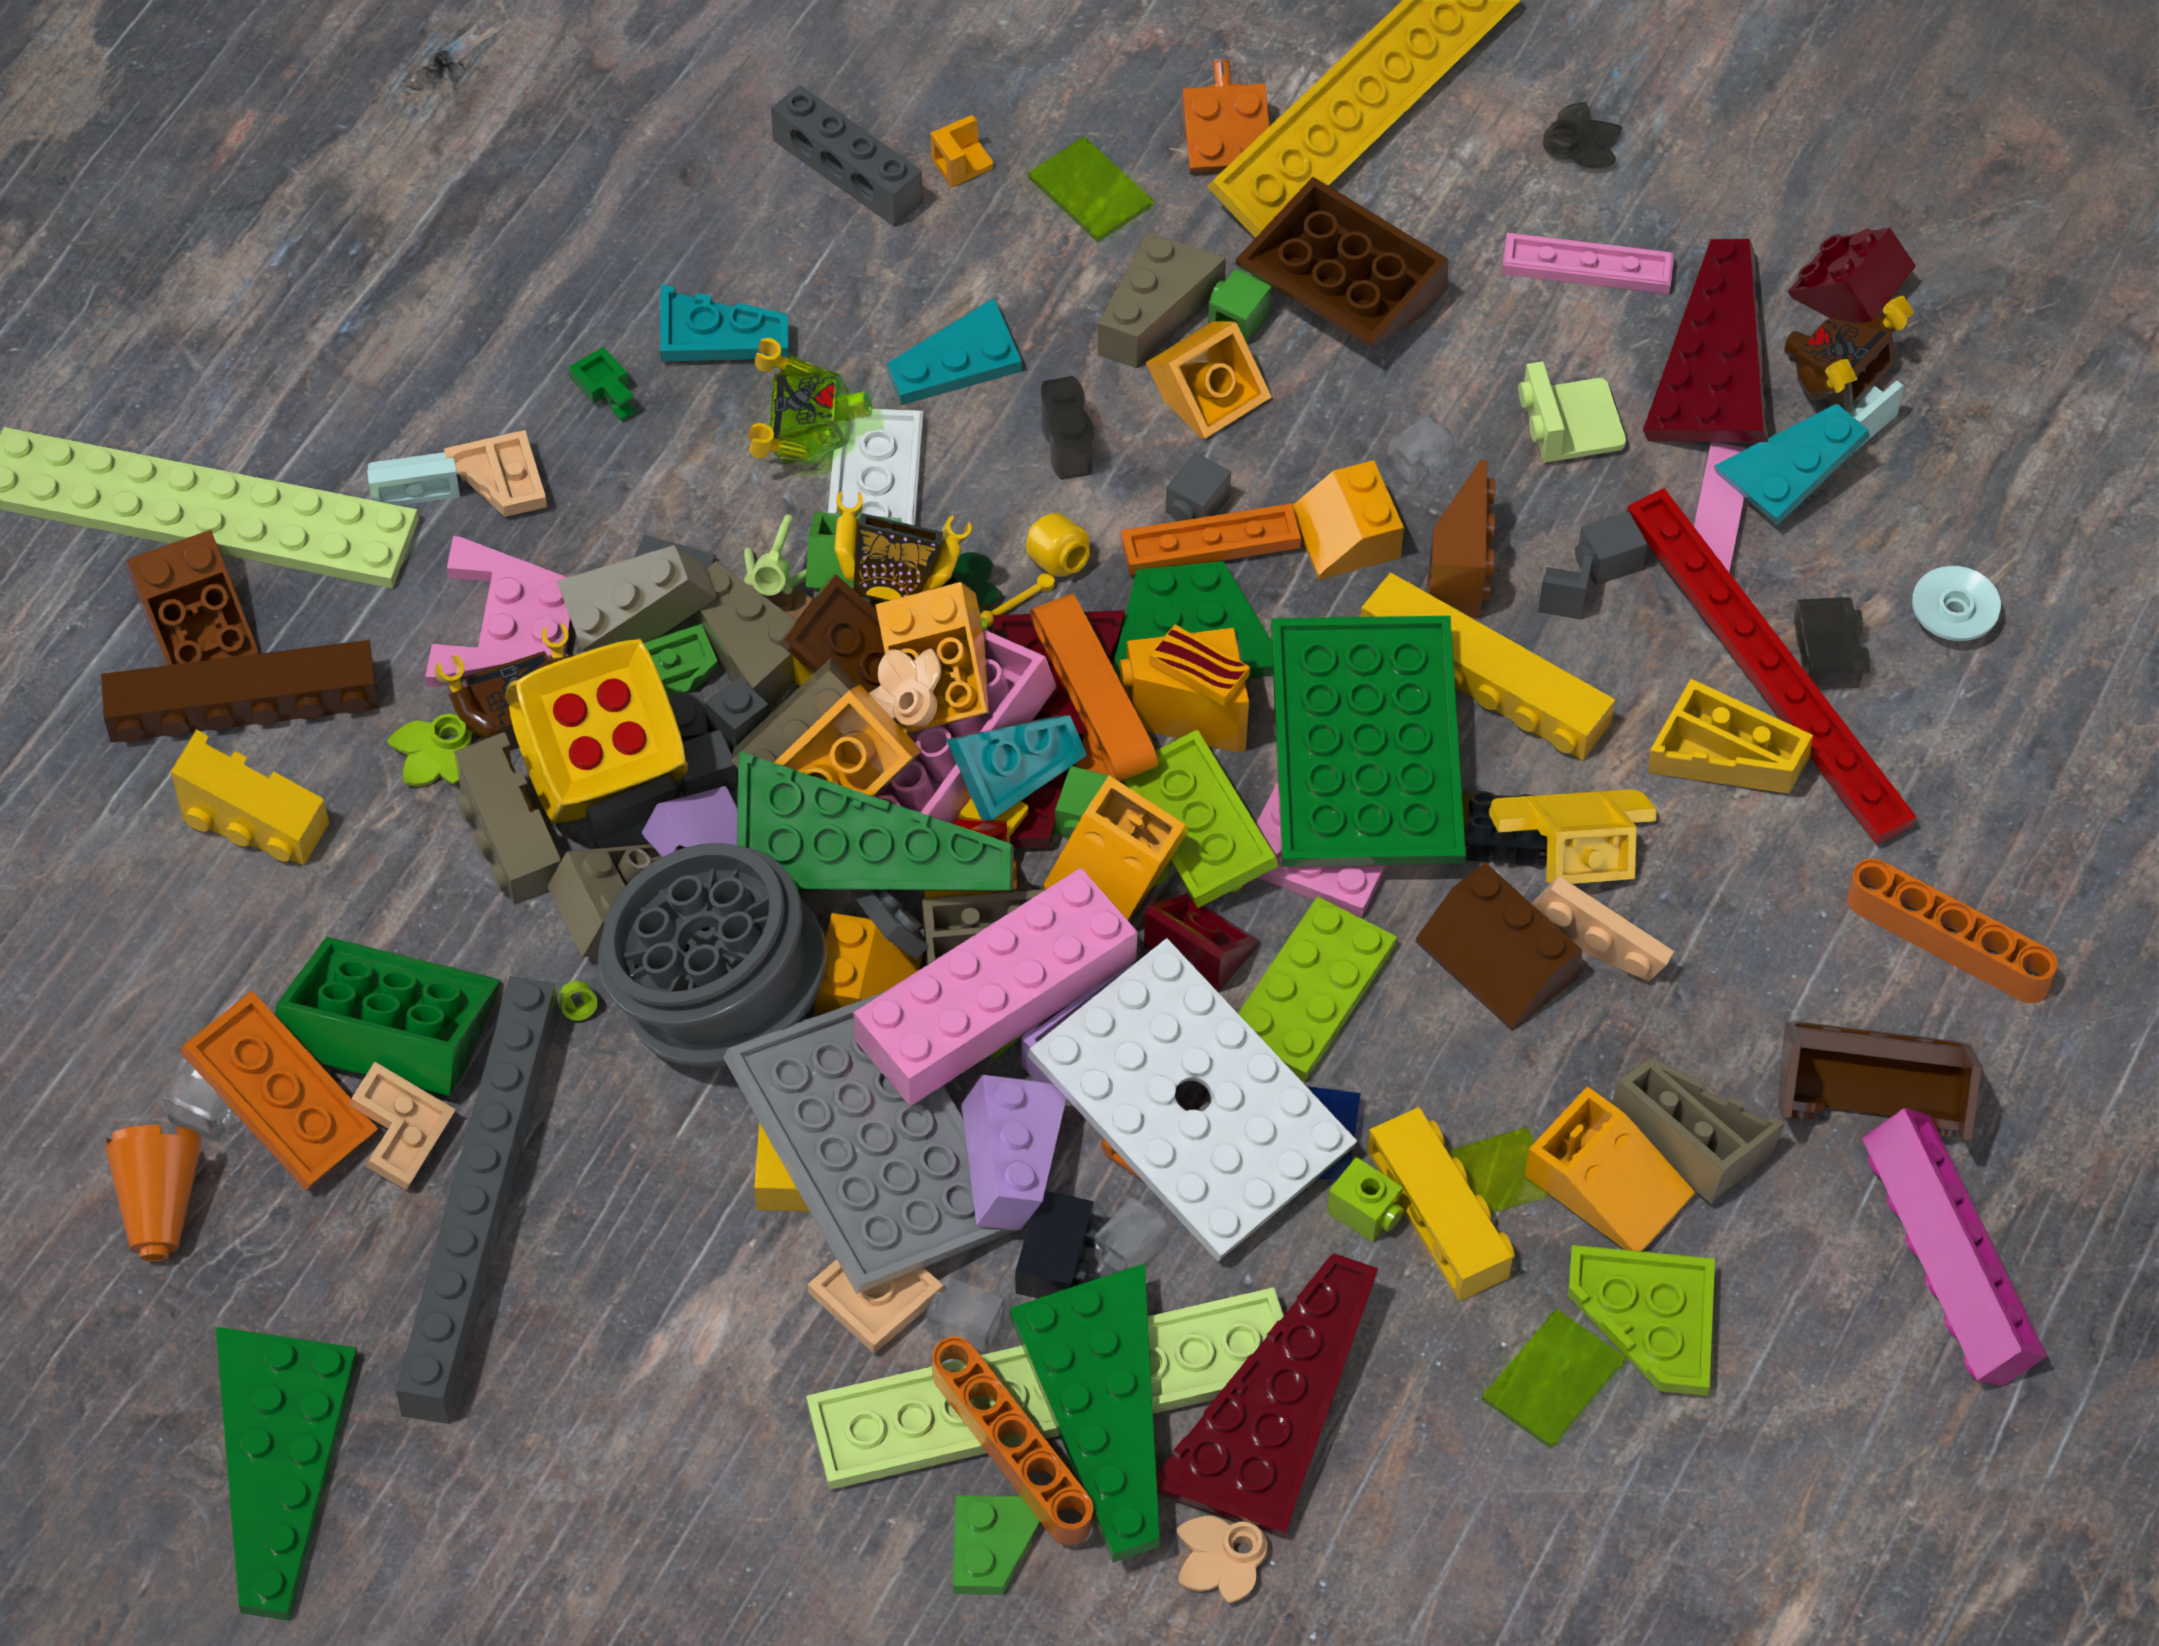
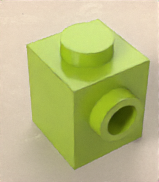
(1365, 1200)

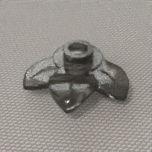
(1581, 138)

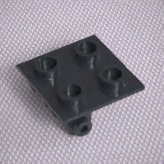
(1481, 833)

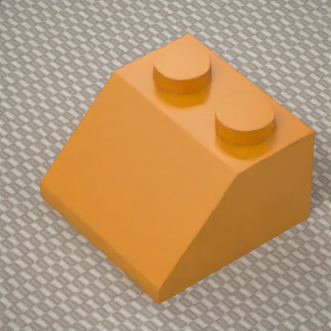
(1209, 378)
(1349, 521)
(859, 963)

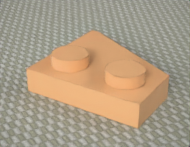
(501, 472)

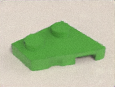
(683, 659)
(990, 1542)

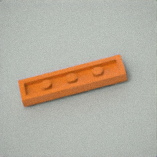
(1211, 538)

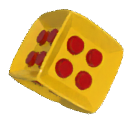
(595, 728)

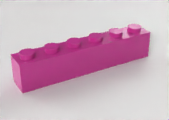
(1953, 1248)

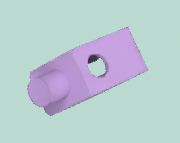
(693, 821)

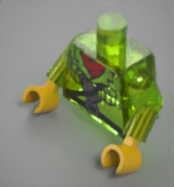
(807, 409)

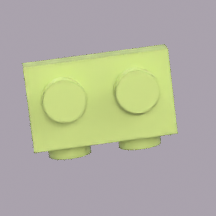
(1571, 416)

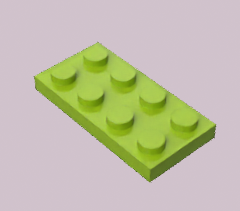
(1222, 840)
(1316, 984)

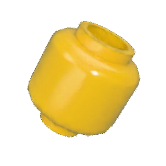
(1058, 545)

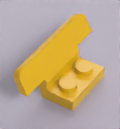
(1586, 832)

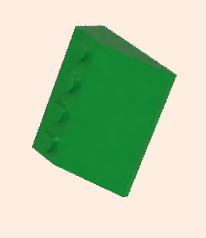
(388, 1009)

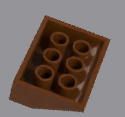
(1346, 264)

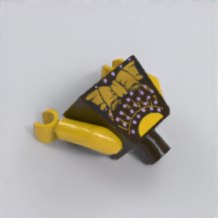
(893, 557)

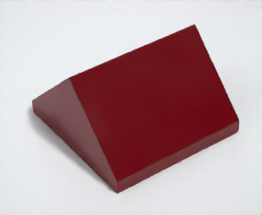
(1201, 936)

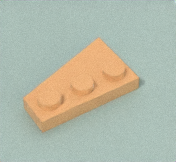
(1602, 931)

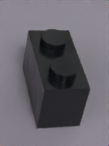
(1056, 1246)

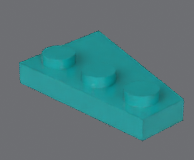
(1793, 462)

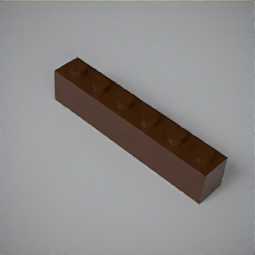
(239, 691)

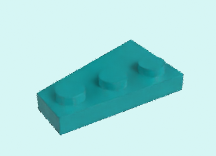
(715, 331)
(956, 357)
(1014, 761)

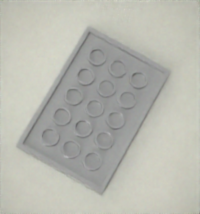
(872, 1170)

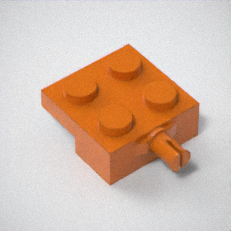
(1222, 120)

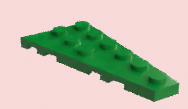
(859, 842)
(280, 1435)

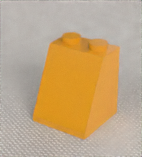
(1177, 709)

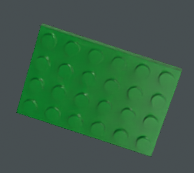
(1367, 741)

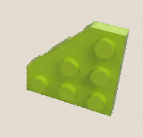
(1651, 1310)

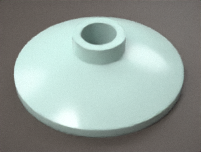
(1957, 590)

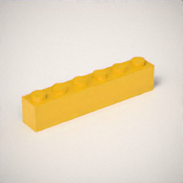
(1505, 674)

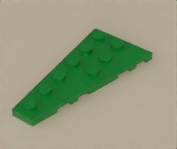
(1096, 1381)

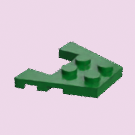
(1196, 600)

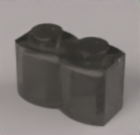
(1067, 427)
(1830, 642)

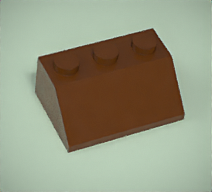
(1500, 947)

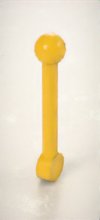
(1045, 584)

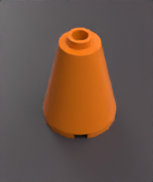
(153, 1185)

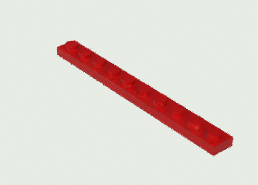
(1771, 666)

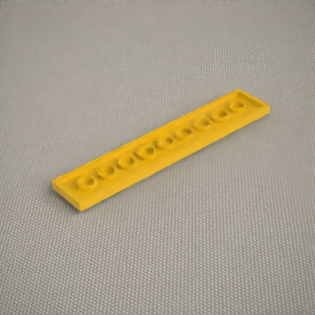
(1353, 104)

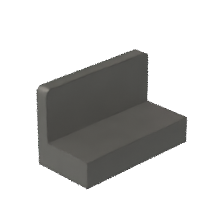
(623, 817)

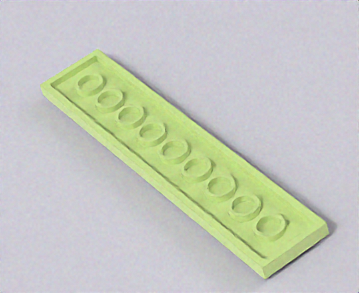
(179, 500)
(909, 1424)

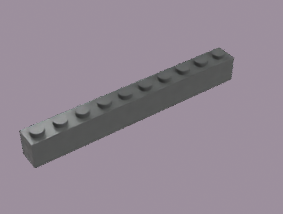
(478, 1201)

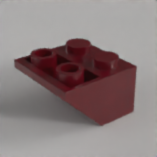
(1853, 275)

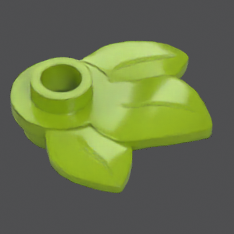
(428, 751)

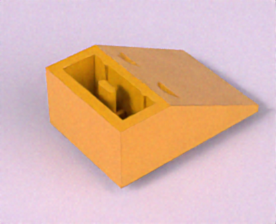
(951, 626)
(1120, 845)
(1607, 1172)

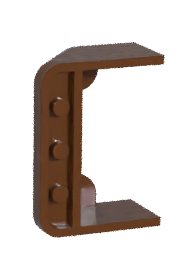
(1878, 1075)

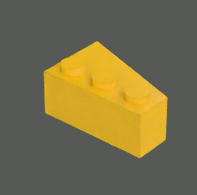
(1728, 743)
(245, 805)

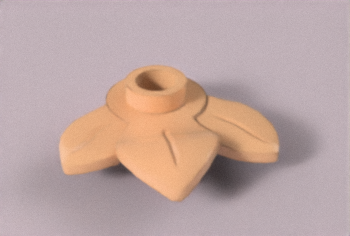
(908, 686)
(1214, 1559)

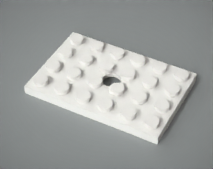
(1212, 1167)

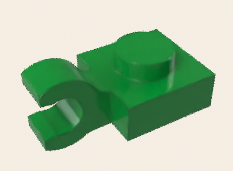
(603, 377)

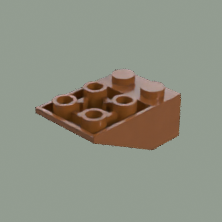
(1462, 546)
(190, 601)

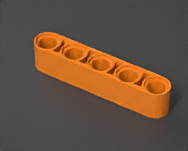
(1094, 687)
(1963, 949)
(1014, 1462)

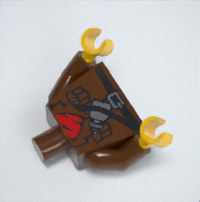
(1846, 357)
(482, 697)

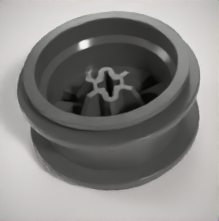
(749, 958)

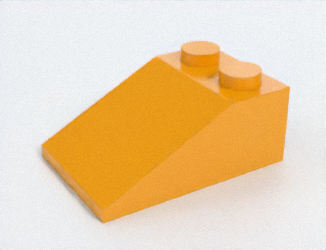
(853, 745)

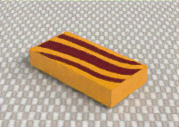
(1199, 665)

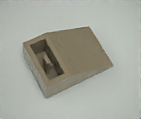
(589, 885)

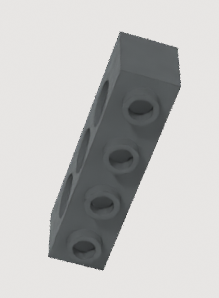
(847, 155)

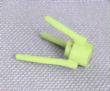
(772, 570)

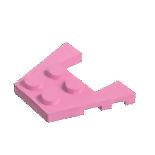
(517, 608)

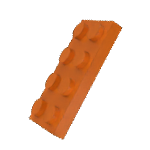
(278, 1090)

